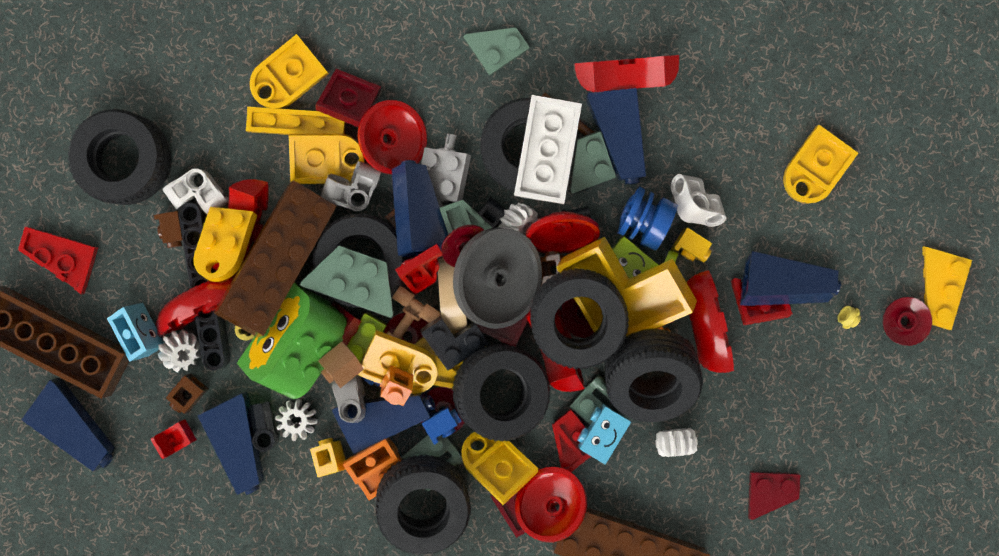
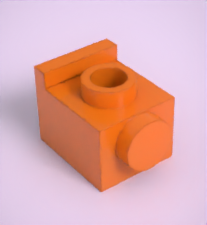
(395, 391)

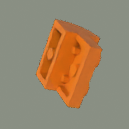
(371, 464)

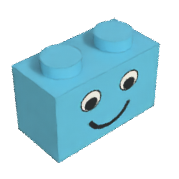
(135, 331)
(603, 433)

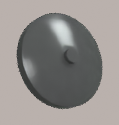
(497, 277)

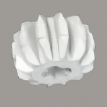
(519, 217)
(179, 350)
(295, 428)
(676, 442)

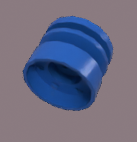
(647, 218)

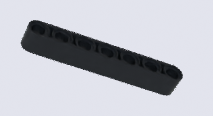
(203, 322)

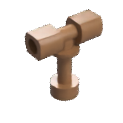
(413, 310)

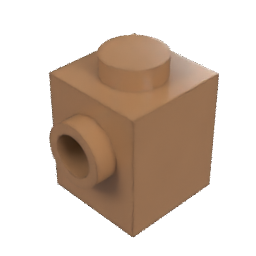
(340, 365)

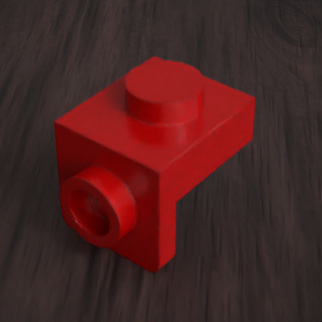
(173, 439)

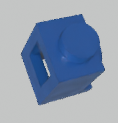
(441, 424)

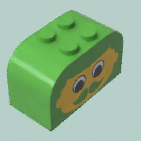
(294, 342)

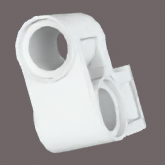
(184, 189)
(694, 203)

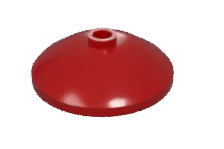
(404, 132)
(563, 232)
(537, 500)

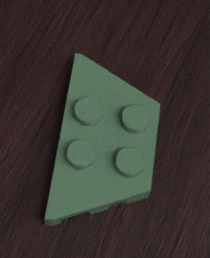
(353, 279)

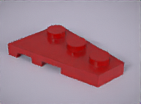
(64, 257)

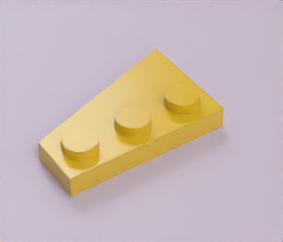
(944, 285)

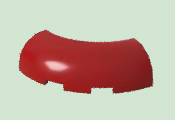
(627, 73)
(249, 196)
(185, 307)
(709, 325)
(561, 377)

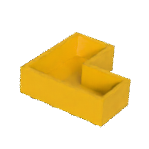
(650, 297)

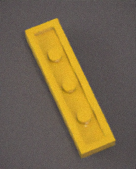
(291, 122)

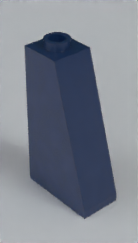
(619, 122)
(416, 210)
(785, 281)
(384, 419)
(69, 426)
(232, 439)

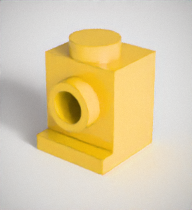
(692, 245)
(328, 457)

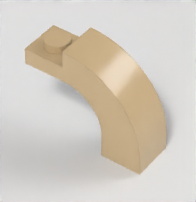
(449, 308)

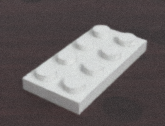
(547, 149)

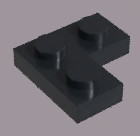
(453, 348)

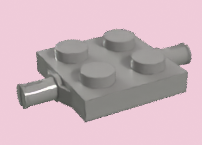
(447, 171)

